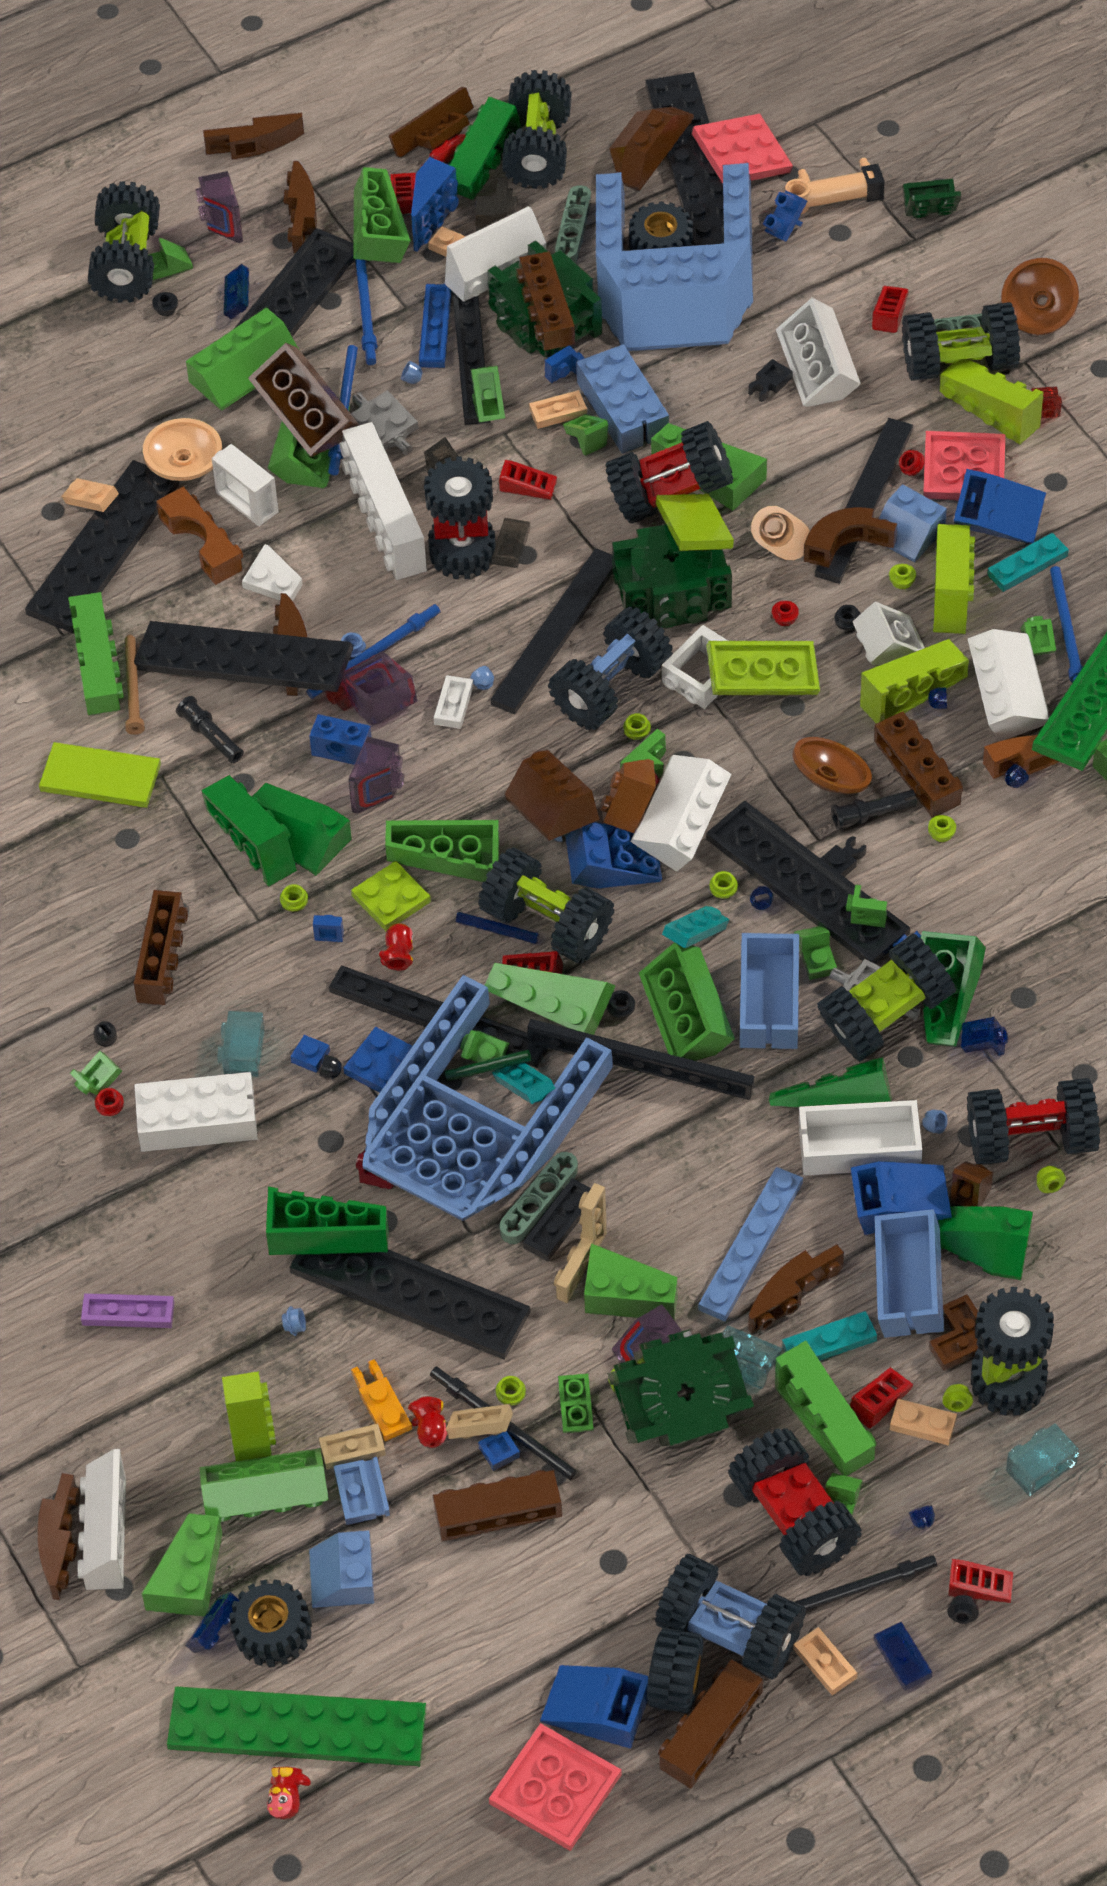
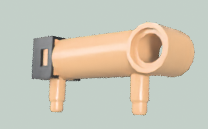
(867, 184)

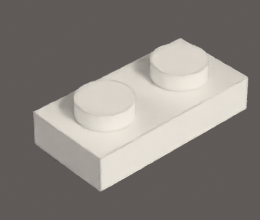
(453, 702)

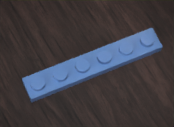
(750, 1244)

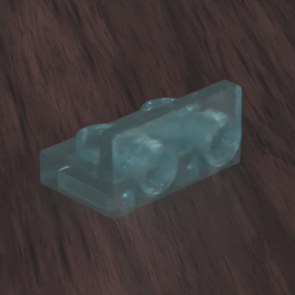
(753, 1356)

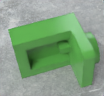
(97, 1074)

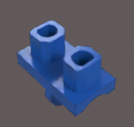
(785, 215)

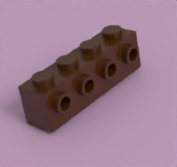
(546, 301)
(918, 764)
(159, 947)
(497, 1505)
(710, 1723)

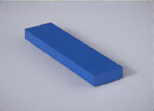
(435, 326)

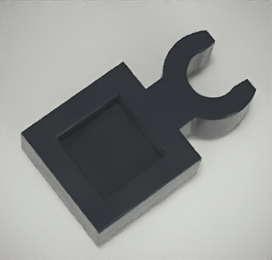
(770, 377)
(844, 859)

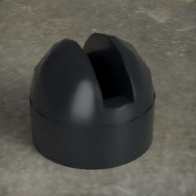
(100, 1036)
(330, 1067)

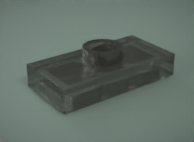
(511, 542)

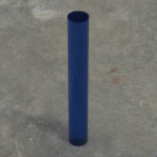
(496, 927)

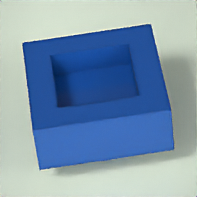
(328, 928)
(310, 1053)
(499, 1450)

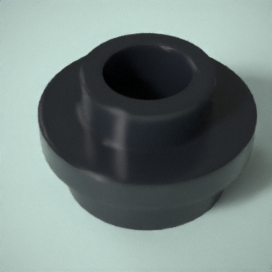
(165, 303)
(845, 616)
(621, 997)
(963, 1609)

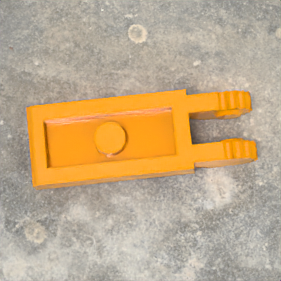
(382, 1402)

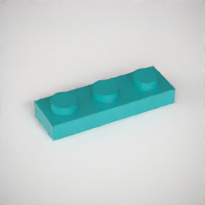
(1027, 562)
(696, 926)
(524, 1082)
(836, 1336)

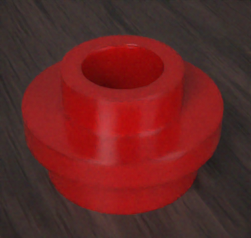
(911, 462)
(785, 618)
(109, 1095)

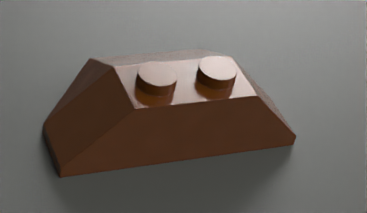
(646, 143)

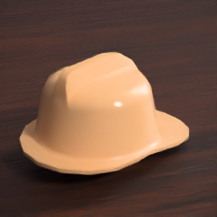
(780, 532)

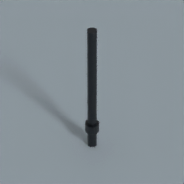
(458, 1389)
(904, 1571)

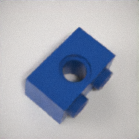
(338, 739)

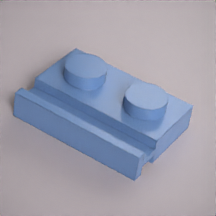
(361, 1490)

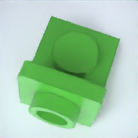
(1040, 635)
(866, 911)
(482, 1047)

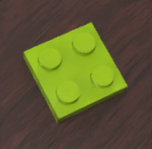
(390, 895)

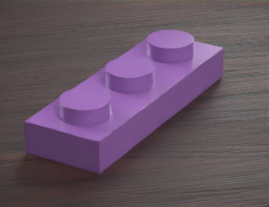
(127, 1310)

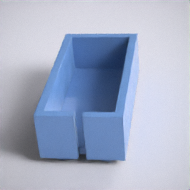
(621, 397)
(769, 990)
(909, 1273)

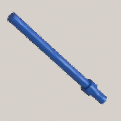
(368, 340)
(335, 452)
(414, 623)
(1066, 623)

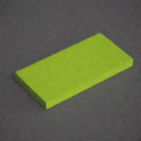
(694, 522)
(763, 668)
(100, 774)

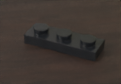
(556, 1222)

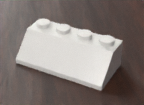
(494, 245)
(817, 354)
(1008, 682)
(680, 809)
(103, 1523)

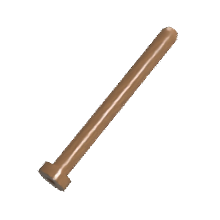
(134, 724)

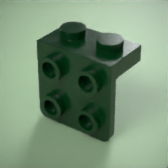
(930, 197)

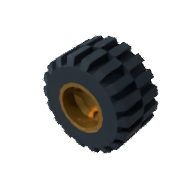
(660, 227)
(271, 1623)
(675, 1670)

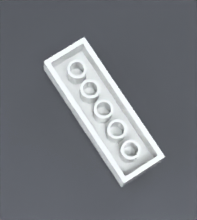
(383, 501)

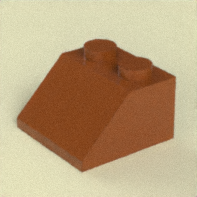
(629, 794)

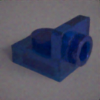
(983, 1035)

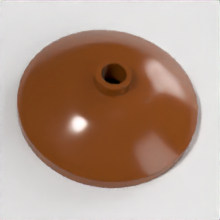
(1036, 280)
(831, 766)

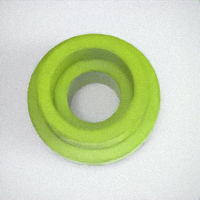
(902, 576)
(636, 721)
(942, 834)
(723, 879)
(293, 892)
(1050, 1179)
(510, 1383)
(957, 1398)

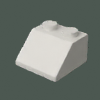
(886, 634)

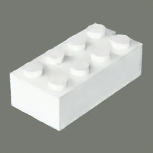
(195, 1111)
(858, 1135)

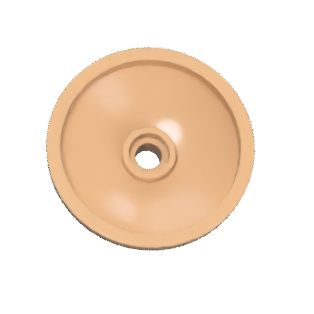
(181, 449)

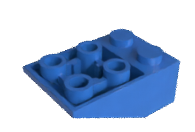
(432, 199)
(999, 507)
(606, 858)
(898, 1188)
(597, 1702)

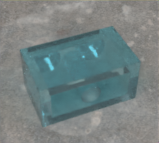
(242, 1042)
(1041, 1459)

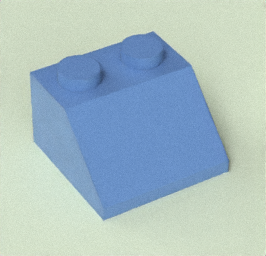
(915, 521)
(342, 1570)

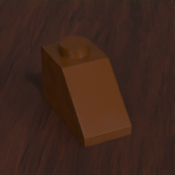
(970, 1184)

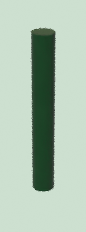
(488, 1065)

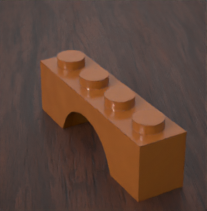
(183, 514)

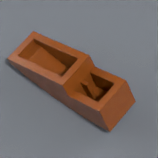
(1003, 754)

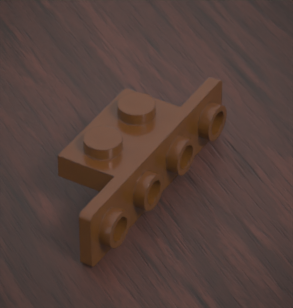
(435, 124)

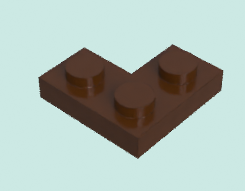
(961, 1341)

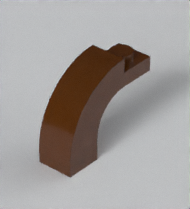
(846, 527)

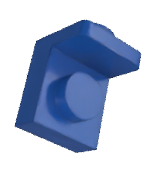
(561, 364)

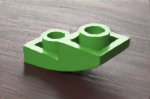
(575, 1403)

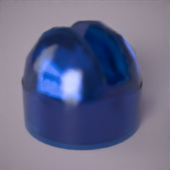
(938, 698)
(1016, 776)
(763, 903)
(922, 1517)

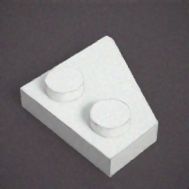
(272, 576)

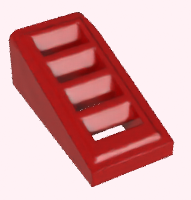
(402, 190)
(889, 311)
(520, 471)
(542, 959)
(867, 1410)
(970, 1570)

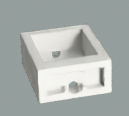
(245, 485)
(681, 682)

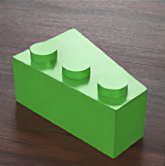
(626, 1286)
(187, 1569)

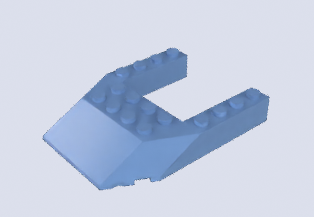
(675, 292)
(454, 1147)

